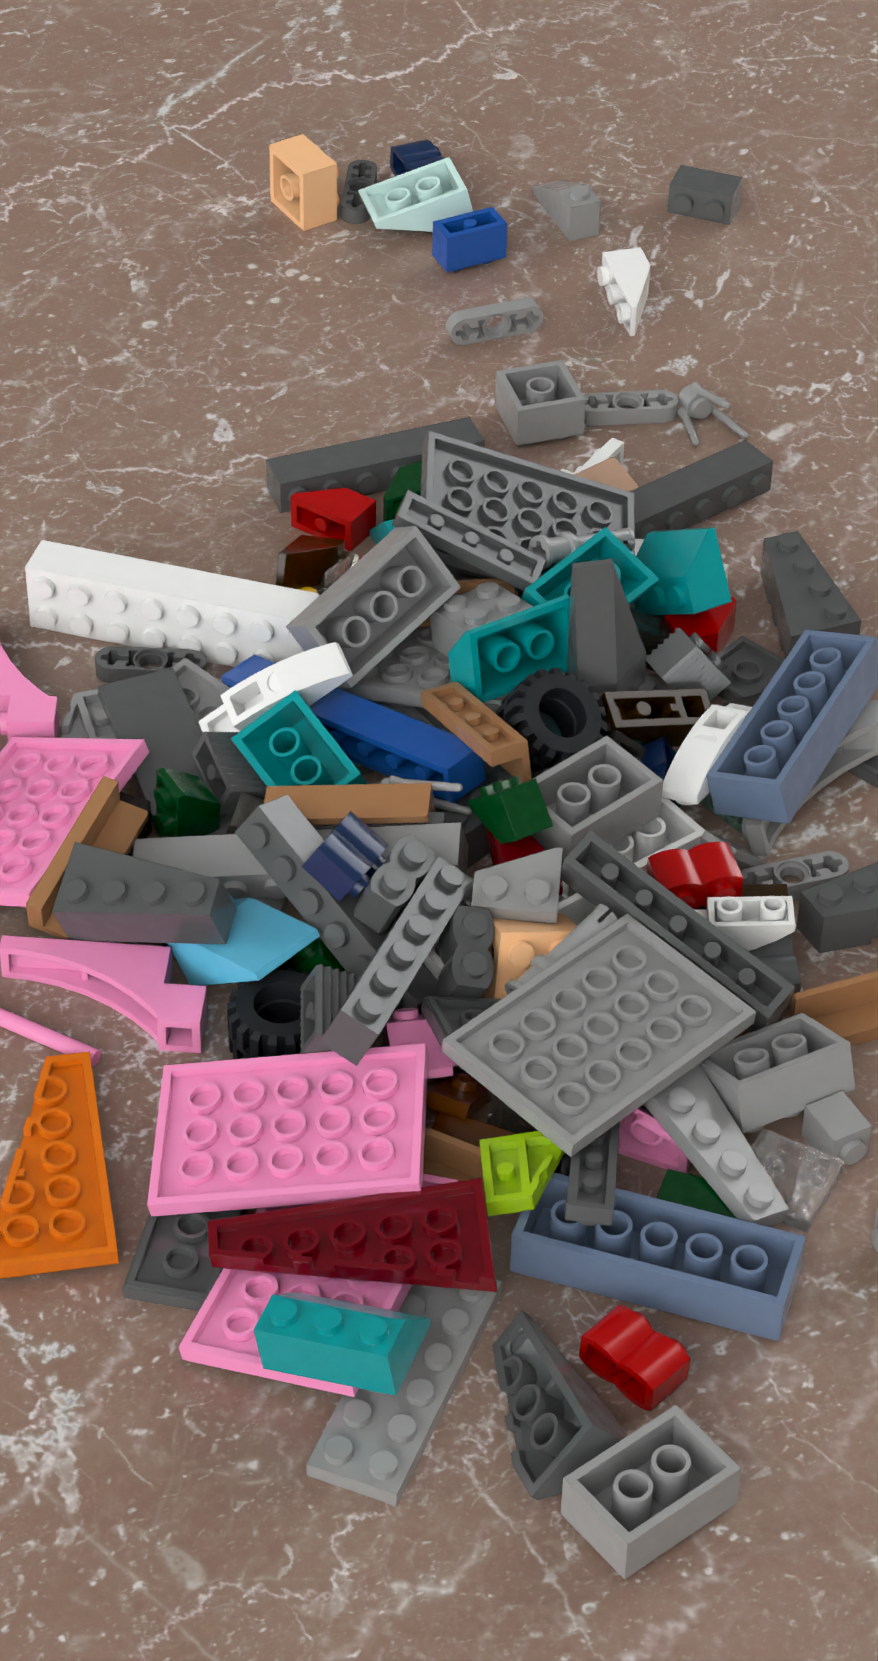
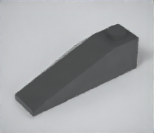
(602, 631)
(551, 1407)

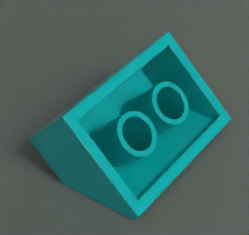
(687, 570)
(632, 573)
(505, 651)
(294, 748)
(339, 1341)

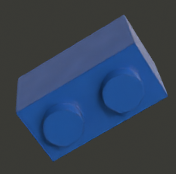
(469, 239)

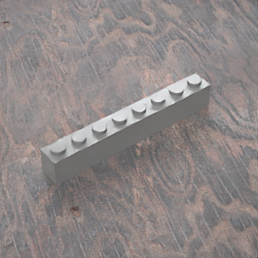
(244, 876)

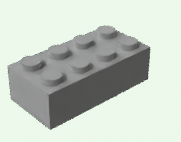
(377, 601)

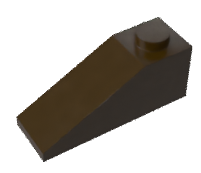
(307, 559)
(655, 713)

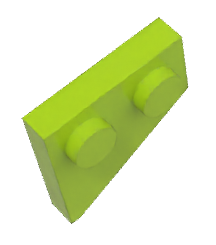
(517, 1170)

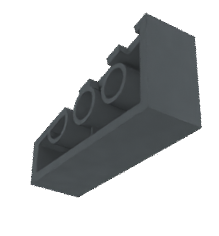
(802, 592)
(139, 901)
(841, 911)

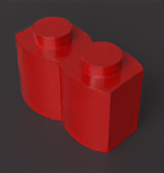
(698, 872)
(634, 1357)

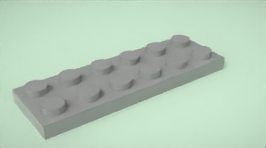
(380, 1436)

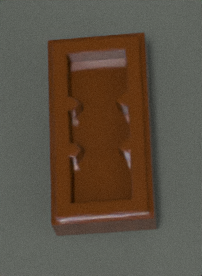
(458, 1096)

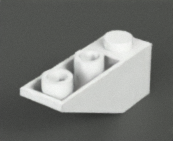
(627, 281)

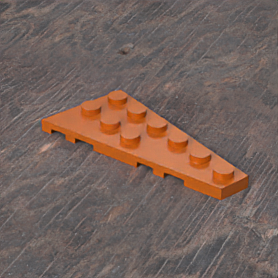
(58, 1187)

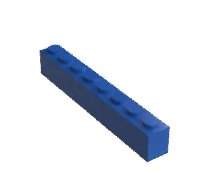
(386, 738)

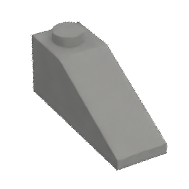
(571, 207)

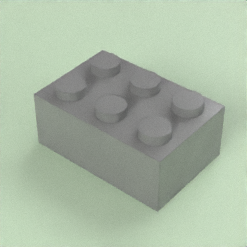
(598, 792)
(779, 1071)
(650, 1491)

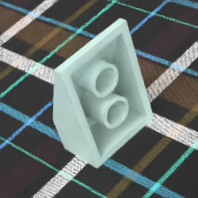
(417, 198)

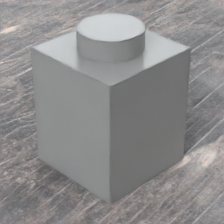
(837, 1128)

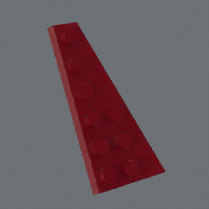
(387, 1237)

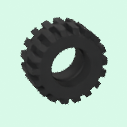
(563, 700)
(266, 1015)

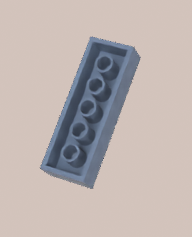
(795, 727)
(665, 1259)

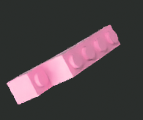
(24, 707)
(120, 975)

